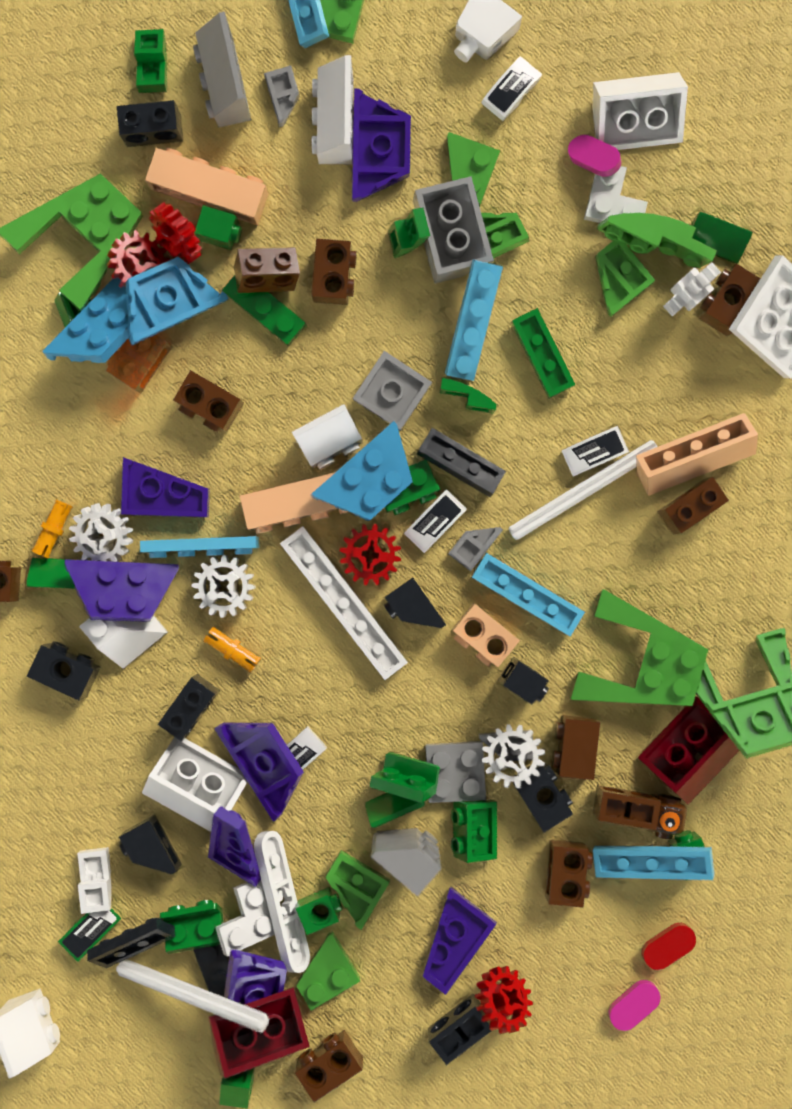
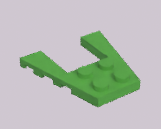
(96, 213)
(668, 669)
(760, 719)

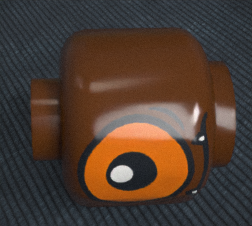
(671, 817)

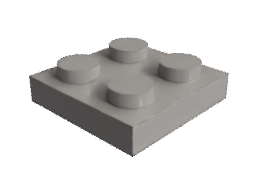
(392, 390)
(460, 771)

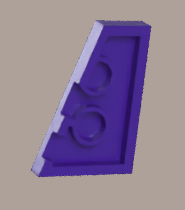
(160, 494)

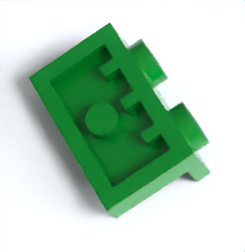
(422, 489)
(407, 777)
(474, 830)
(193, 926)

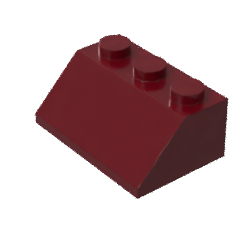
(689, 751)
(243, 1048)

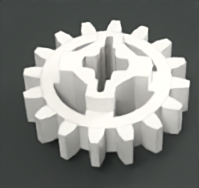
(692, 289)
(105, 522)
(214, 594)
(501, 763)

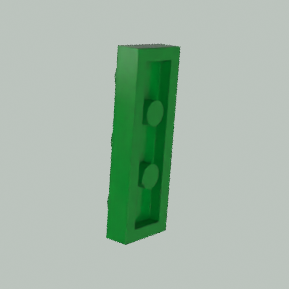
(268, 312)
(543, 353)

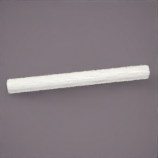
(578, 493)
(193, 995)

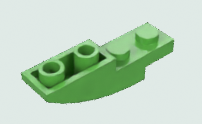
(649, 231)

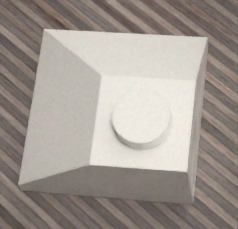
(123, 639)

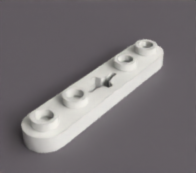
(278, 884)

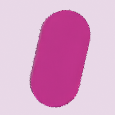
(594, 155)
(634, 1005)

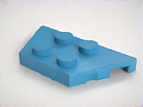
(166, 298)
(96, 330)
(369, 477)

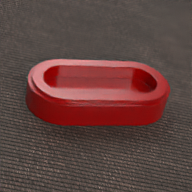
(669, 946)

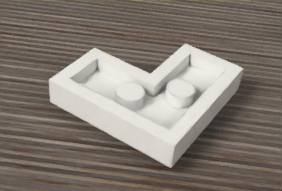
(606, 198)
(253, 923)

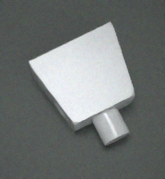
(485, 28)

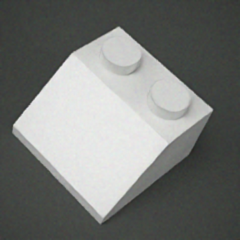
(328, 437)
(26, 1032)

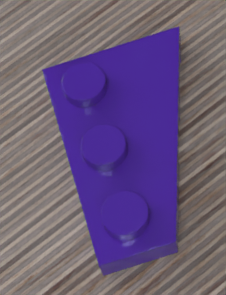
(232, 846)
(457, 940)

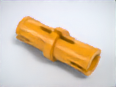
(52, 528)
(231, 649)

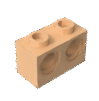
(488, 630)

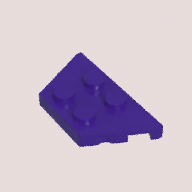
(379, 146)
(120, 588)
(263, 762)
(253, 977)

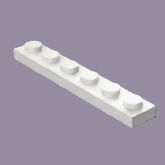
(344, 603)

